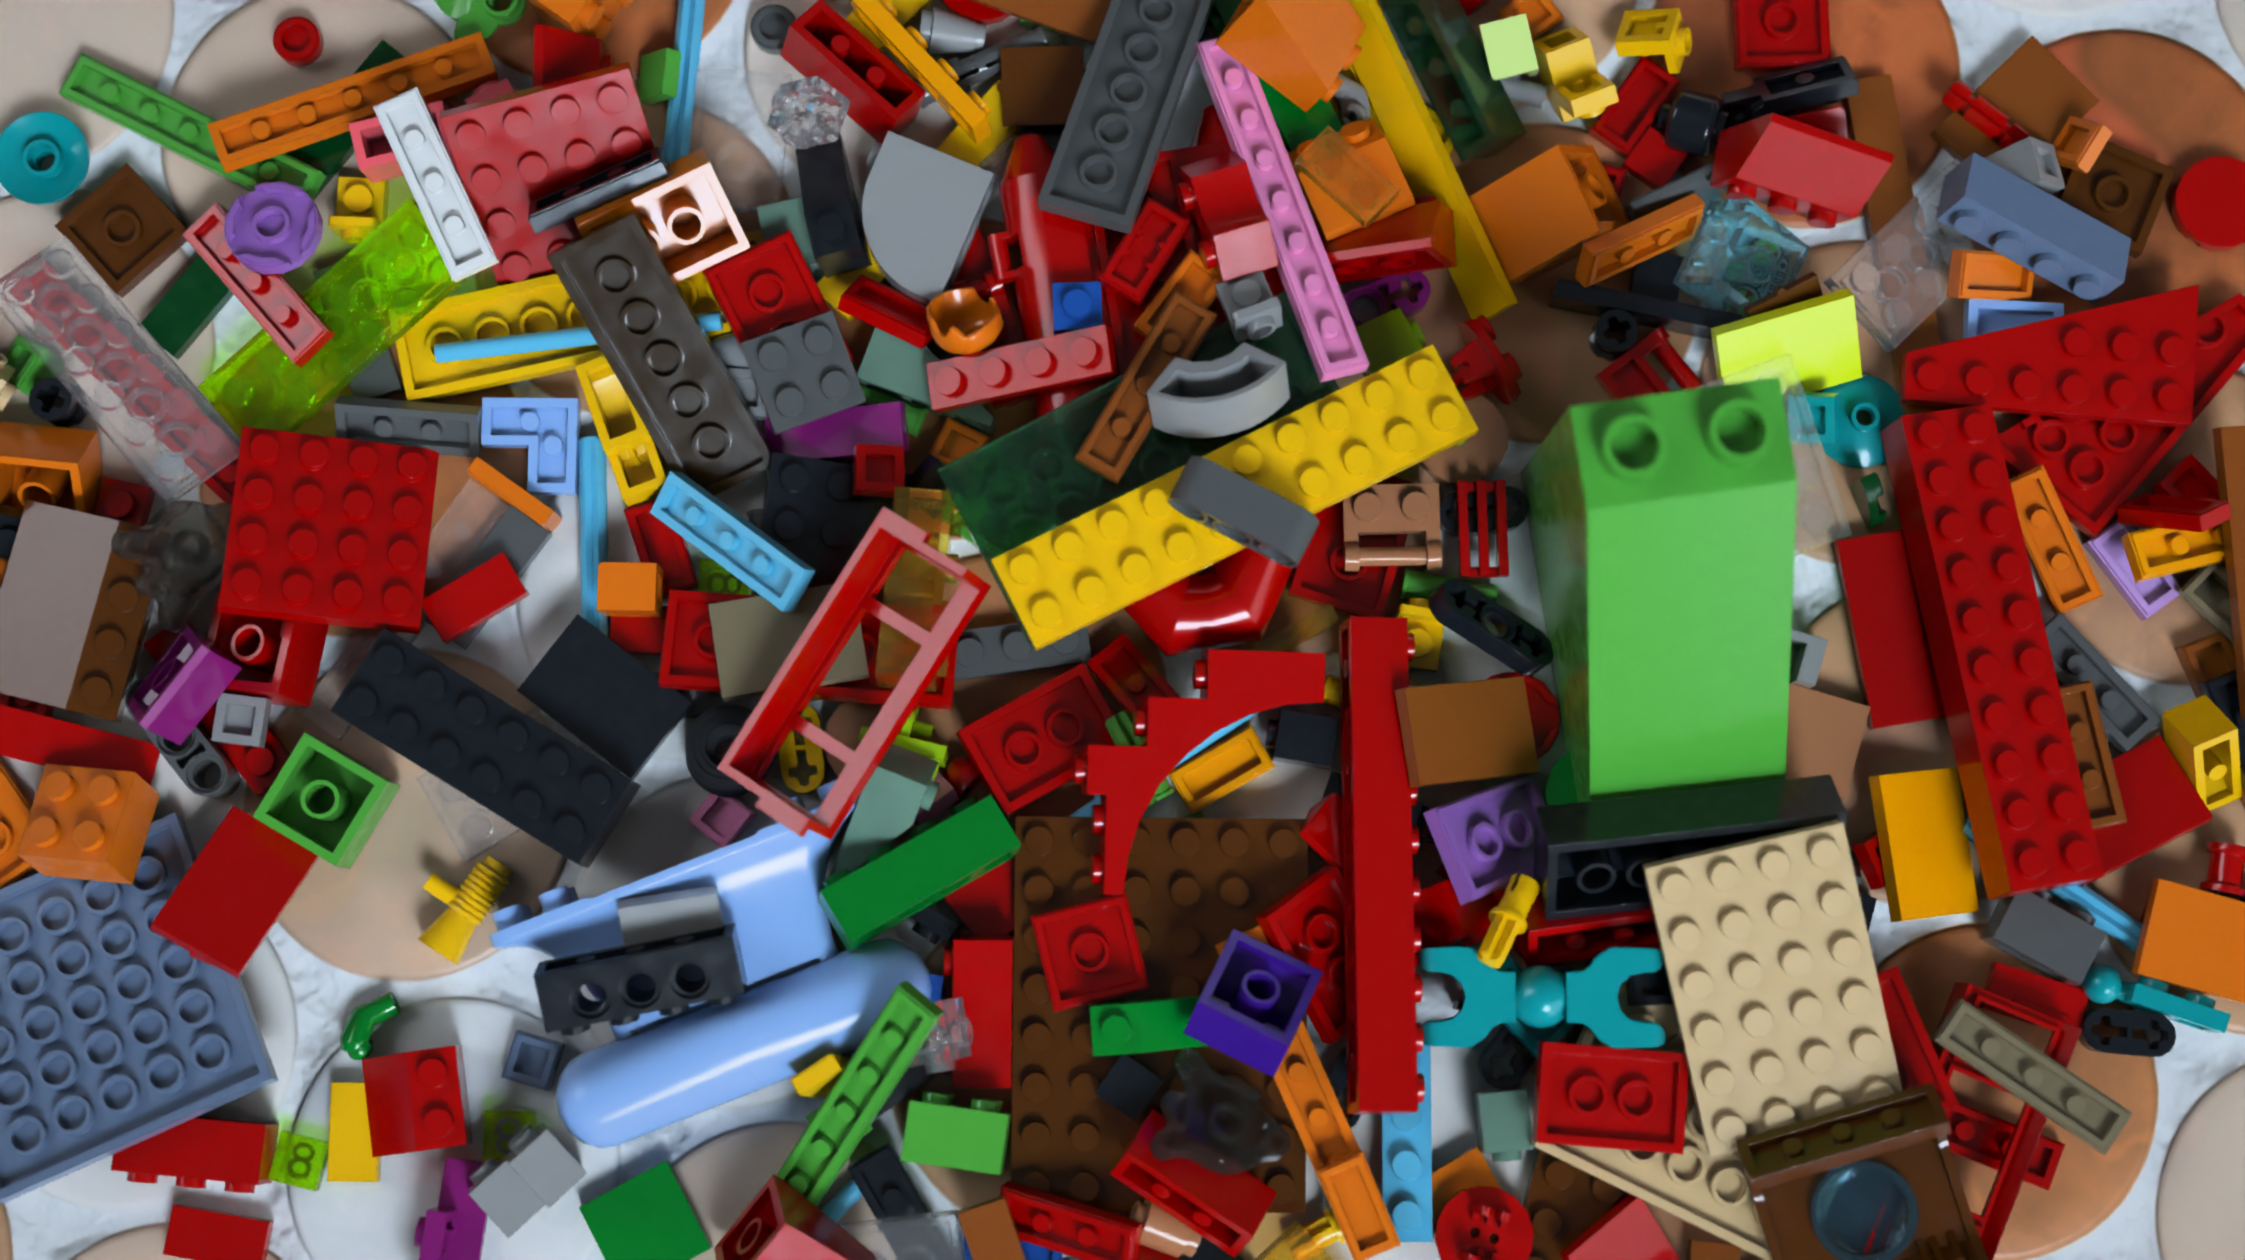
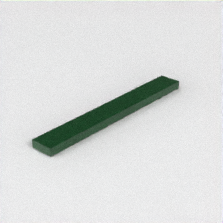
(199, 291)

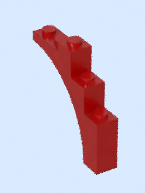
(1169, 728)

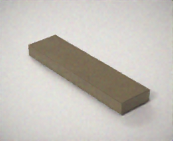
(2032, 1076)

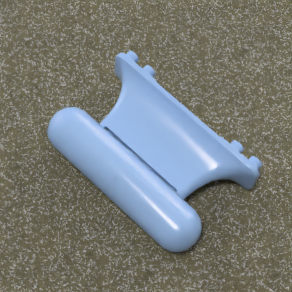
(710, 1053)

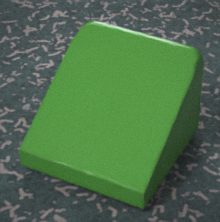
(28, 366)

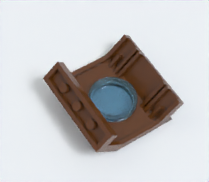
(1858, 1170)

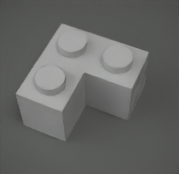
(525, 1179)

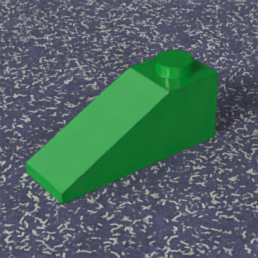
(1142, 1025)

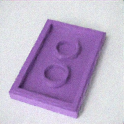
(1487, 836)

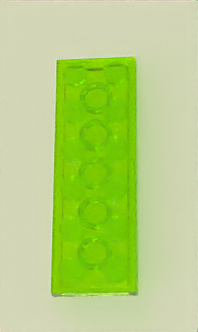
(366, 302)

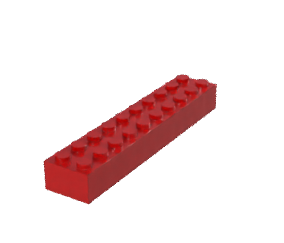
(1990, 652)

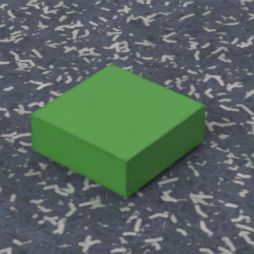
(659, 76)

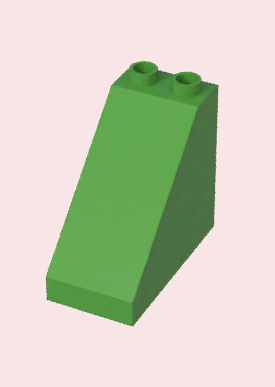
(1669, 586)

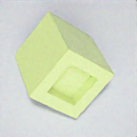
(1509, 47)

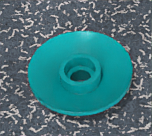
(28, 143)
(1860, 444)

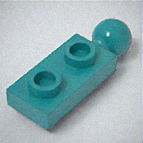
(2105, 985)

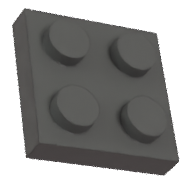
(803, 372)

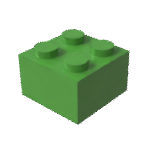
(326, 801)
(956, 1134)

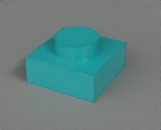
(1826, 415)

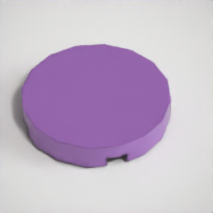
(273, 228)

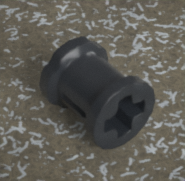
(1616, 321)
(43, 397)

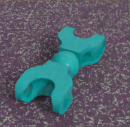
(1542, 997)

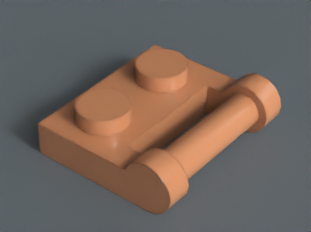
(1392, 511)

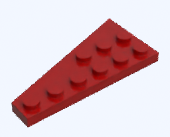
(2096, 364)
(2104, 462)

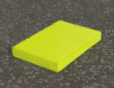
(1815, 331)

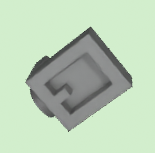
(1250, 306)

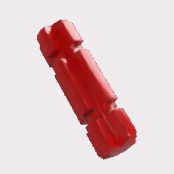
(1983, 115)

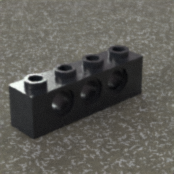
(570, 1012)

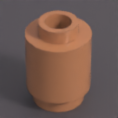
(1164, 1231)

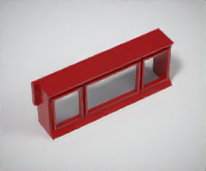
(815, 654)
(2030, 1123)

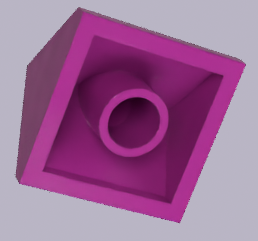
(182, 686)

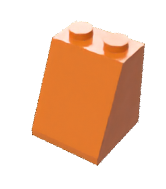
(1295, 45)
(1548, 210)

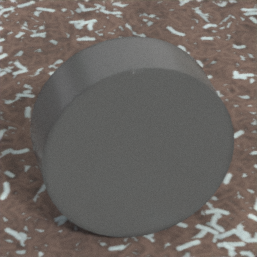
(770, 27)

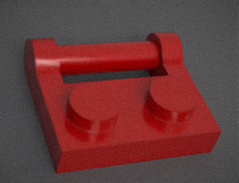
(1634, 376)

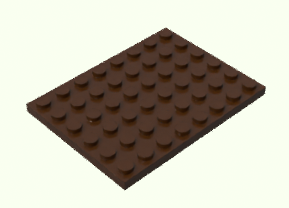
(1185, 894)

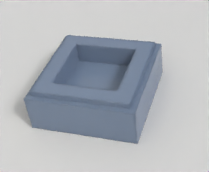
(533, 1060)

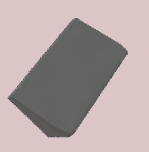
(1693, 182)

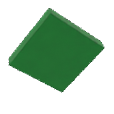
(647, 1219)

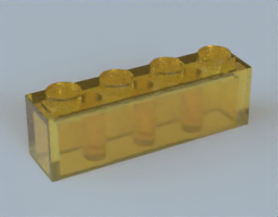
(916, 586)

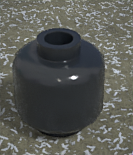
(1693, 122)

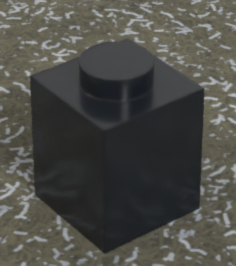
(1302, 738)

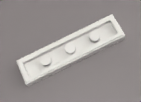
(436, 184)

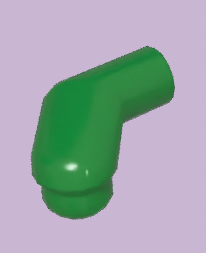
(361, 1022)

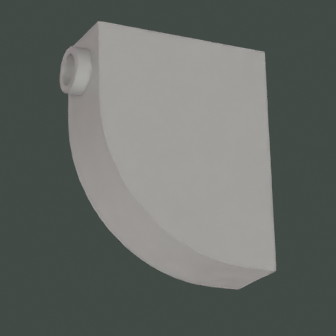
(921, 214)

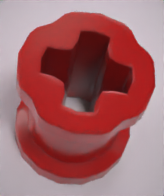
(2225, 869)

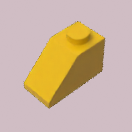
(2206, 749)

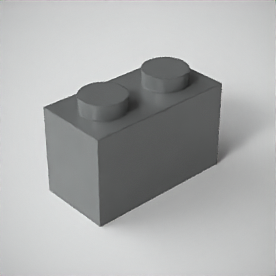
(2045, 936)

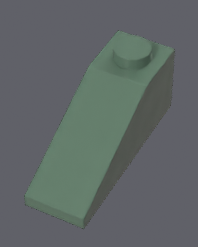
(901, 372)
(887, 805)

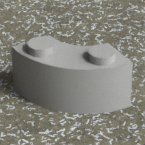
(1218, 394)

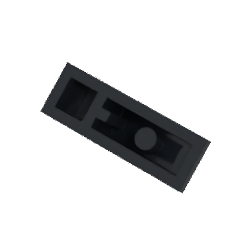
(832, 209)

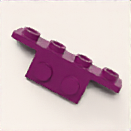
(458, 1224)

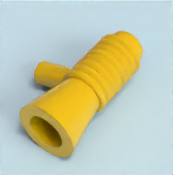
(467, 908)

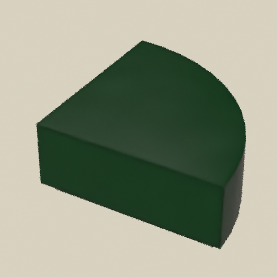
(1865, 494)

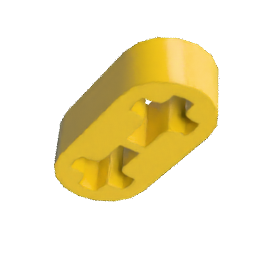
(814, 754)

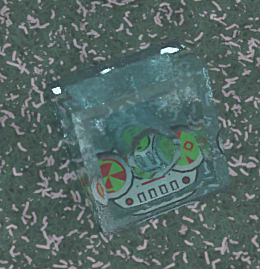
(1738, 256)

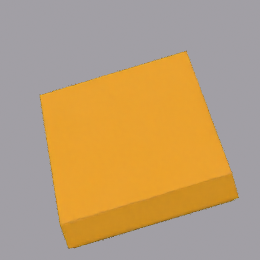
(1923, 844)

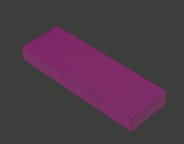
(839, 433)

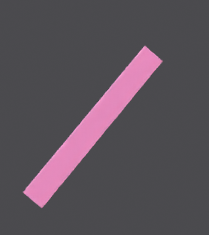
(1298, 246)

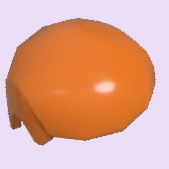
(963, 321)

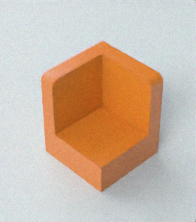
(630, 589)

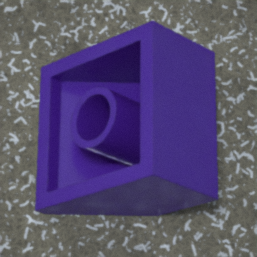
(1253, 1002)

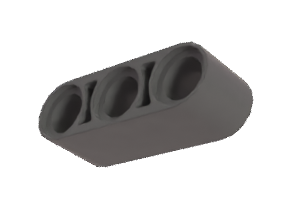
(1243, 511)
(195, 759)

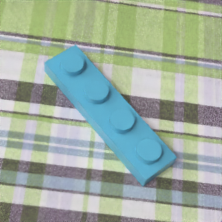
(732, 542)
(1409, 1165)

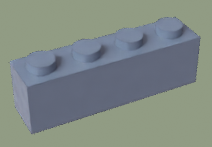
(2033, 228)

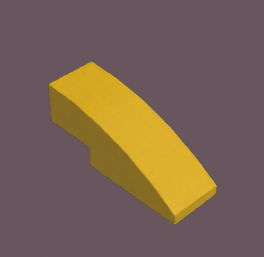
(622, 433)

